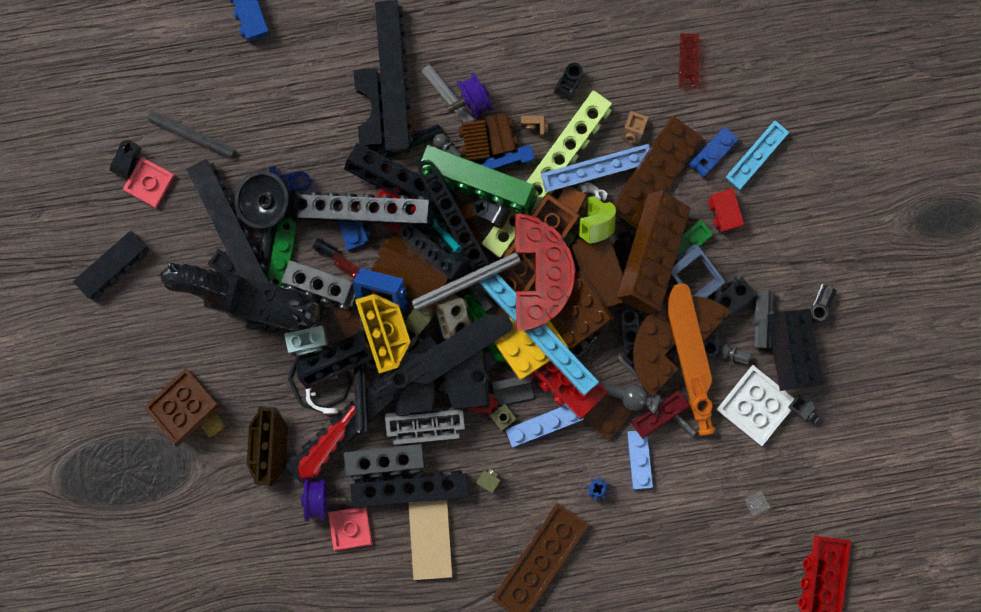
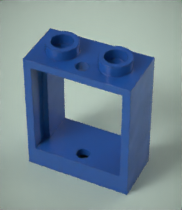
(370, 280)

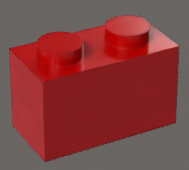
(725, 211)

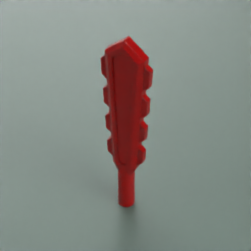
(319, 454)

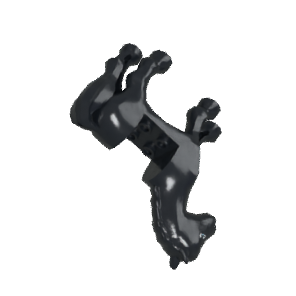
(245, 297)

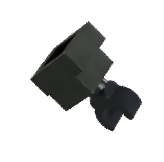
(804, 408)

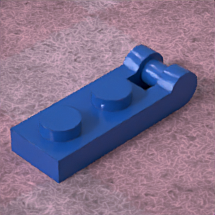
(714, 151)

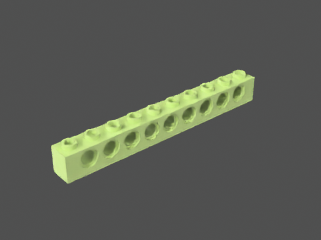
(594, 102)

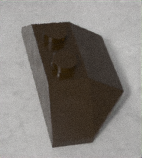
(267, 446)

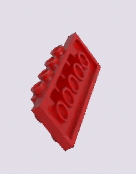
(565, 392)
(825, 575)

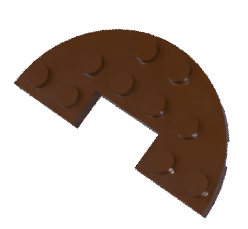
(656, 338)

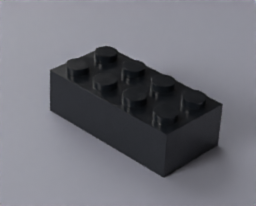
(794, 349)

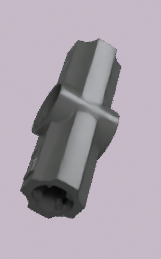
(763, 307)

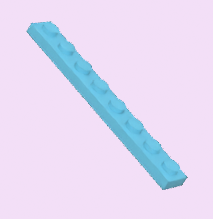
(542, 337)

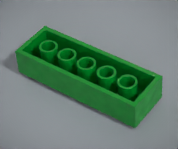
(482, 181)

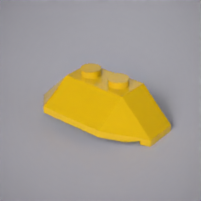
(384, 330)

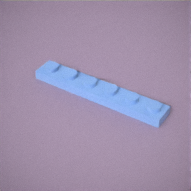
(593, 168)

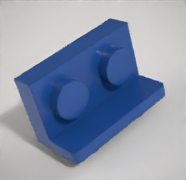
(354, 234)

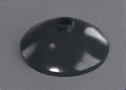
(251, 199)

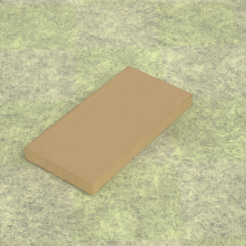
(430, 539)

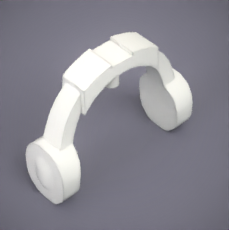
(330, 411)

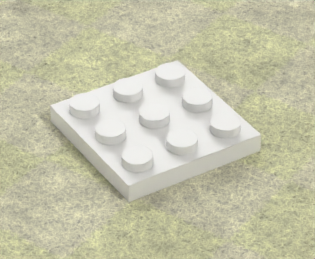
(756, 405)

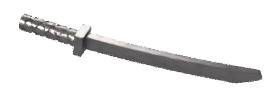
(682, 422)

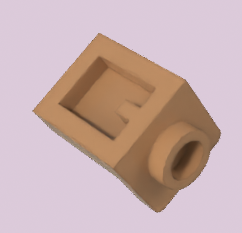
(531, 122)
(634, 128)

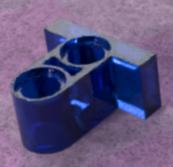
(292, 179)

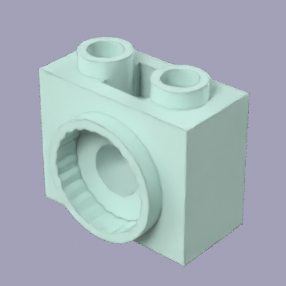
(306, 341)

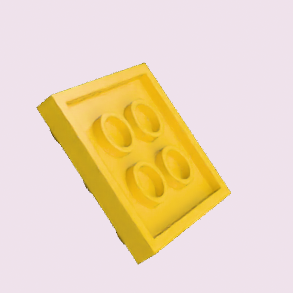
(521, 351)

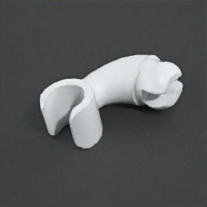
(590, 188)

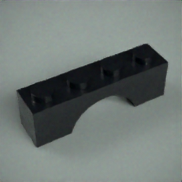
(367, 84)

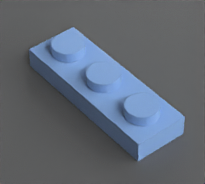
(639, 461)

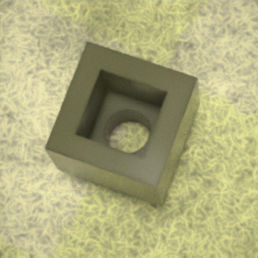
(503, 410)
(488, 480)

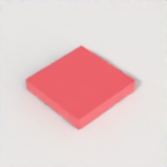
(149, 182)
(350, 528)

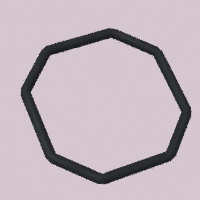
(296, 392)

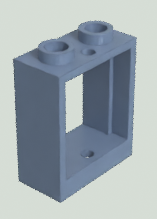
(686, 258)

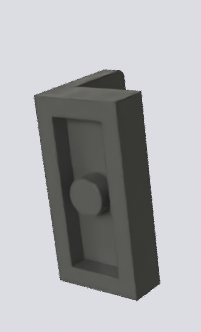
(513, 390)

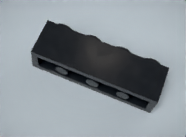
(111, 265)

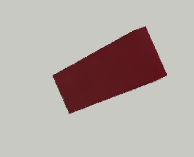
(664, 413)

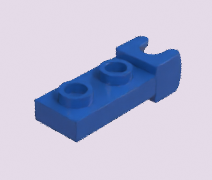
(524, 155)

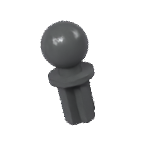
(441, 142)
(736, 355)

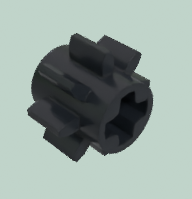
(624, 242)

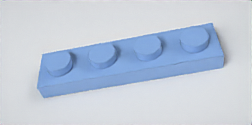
(541, 425)

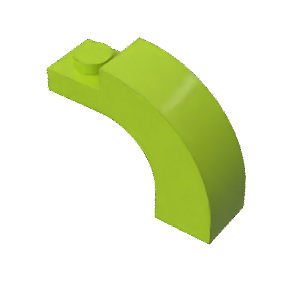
(600, 221)

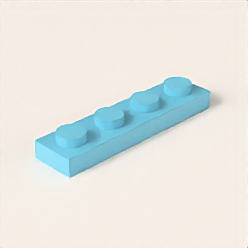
(756, 155)

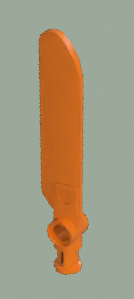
(691, 354)

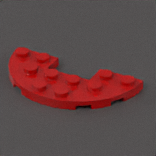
(552, 272)

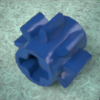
(602, 489)

